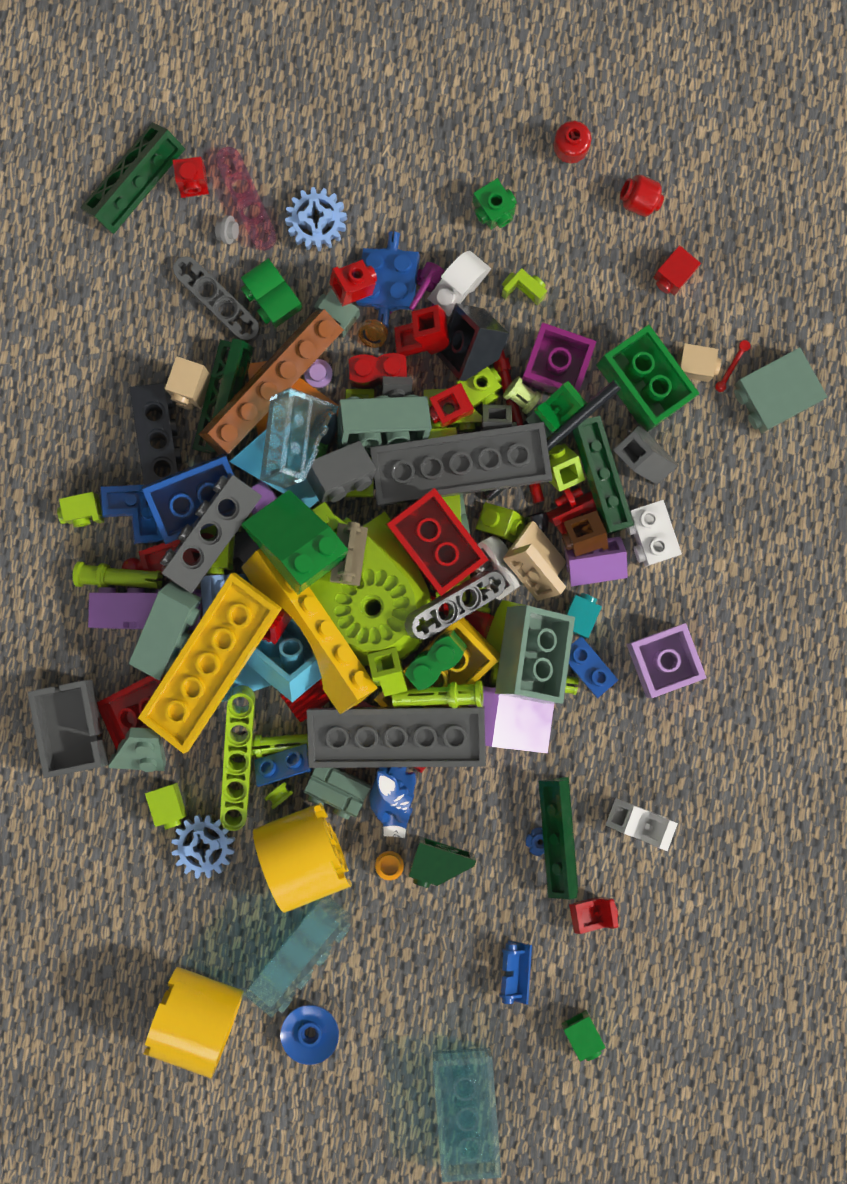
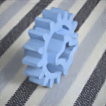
(327, 218)
(190, 849)

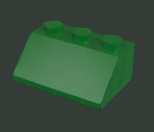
(649, 378)

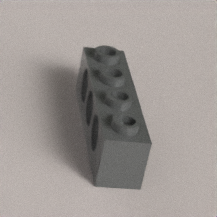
(190, 574)

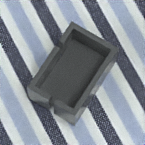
(68, 728)

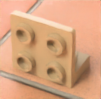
(536, 563)

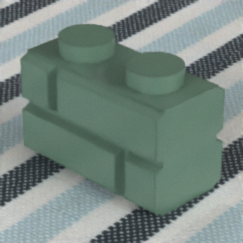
(338, 790)

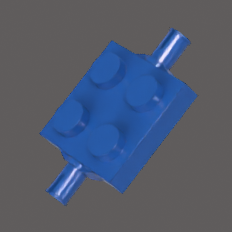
(395, 278)

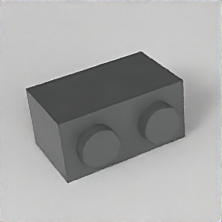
(341, 473)

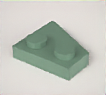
(140, 751)

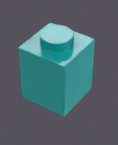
(585, 613)

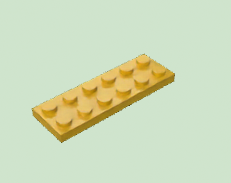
(209, 662)

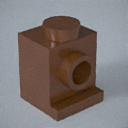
(585, 534)

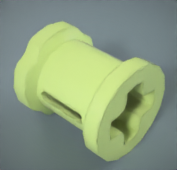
(522, 395)

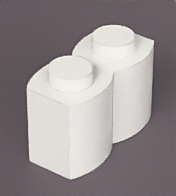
(495, 551)

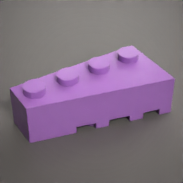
(125, 610)

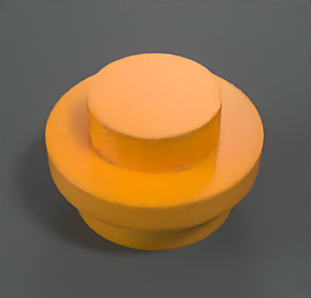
(389, 865)

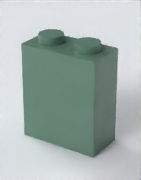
(779, 391)

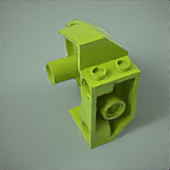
(386, 582)

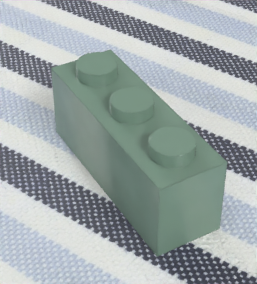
(165, 630)

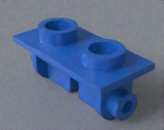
(590, 668)
(282, 765)
(517, 967)

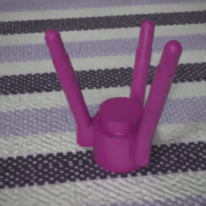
(427, 280)

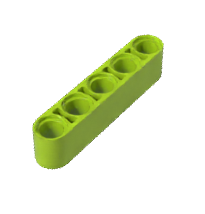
(236, 771)

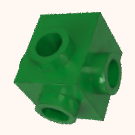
(494, 205)

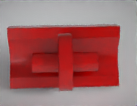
(569, 506)

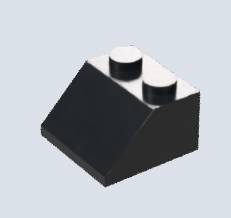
(473, 341)

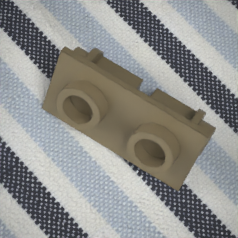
(350, 569)

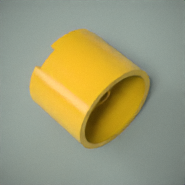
(301, 858)
(193, 1022)

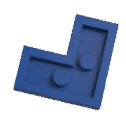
(131, 502)

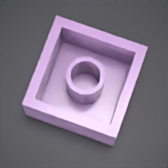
(666, 661)

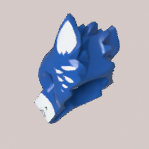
(392, 798)

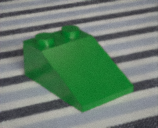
(295, 541)

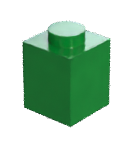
(583, 1036)

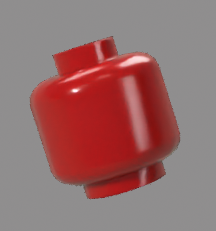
(572, 142)
(641, 195)

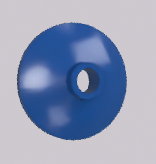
(304, 1048)

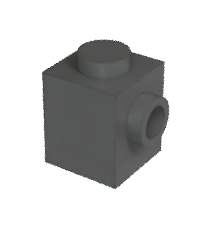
(497, 417)

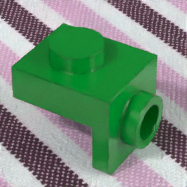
(560, 406)

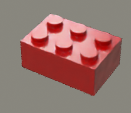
(436, 541)

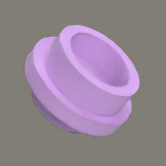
(318, 374)

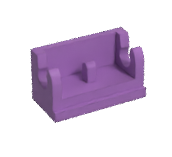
(598, 564)

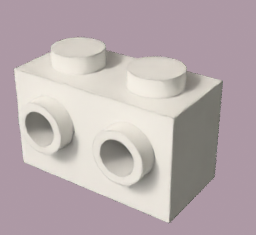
(653, 534)

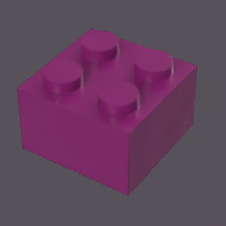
(558, 358)

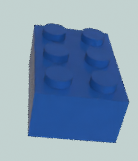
(179, 495)

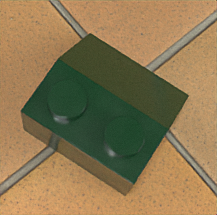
(438, 862)

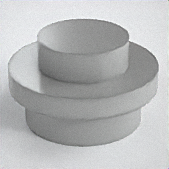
(226, 229)

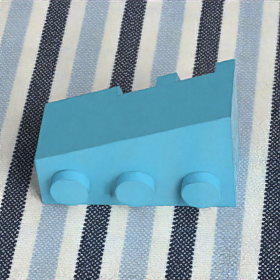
(251, 461)

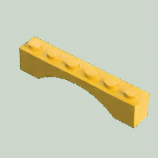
(341, 671)

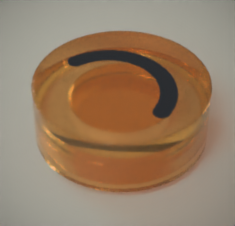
(373, 333)

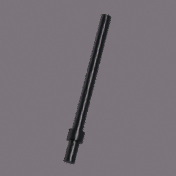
(572, 423)

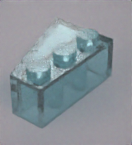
(292, 436)

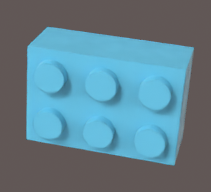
(288, 663)

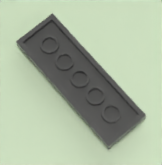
(461, 463)
(397, 737)

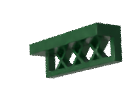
(135, 177)
(233, 379)
(602, 475)
(558, 838)

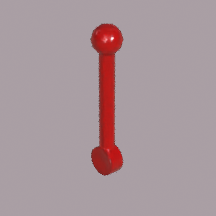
(743, 347)

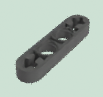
(216, 299)
(457, 609)

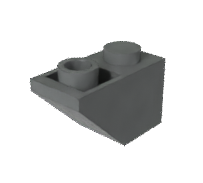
(645, 455)

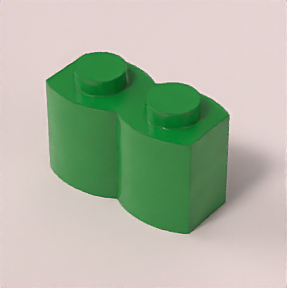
(271, 293)
(442, 656)

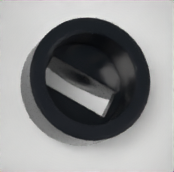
(540, 519)

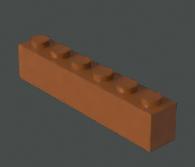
(273, 377)

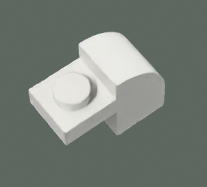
(458, 281)
(641, 824)

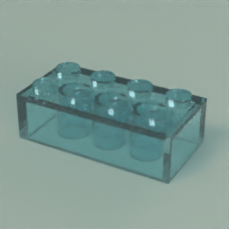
(294, 959)
(466, 1114)

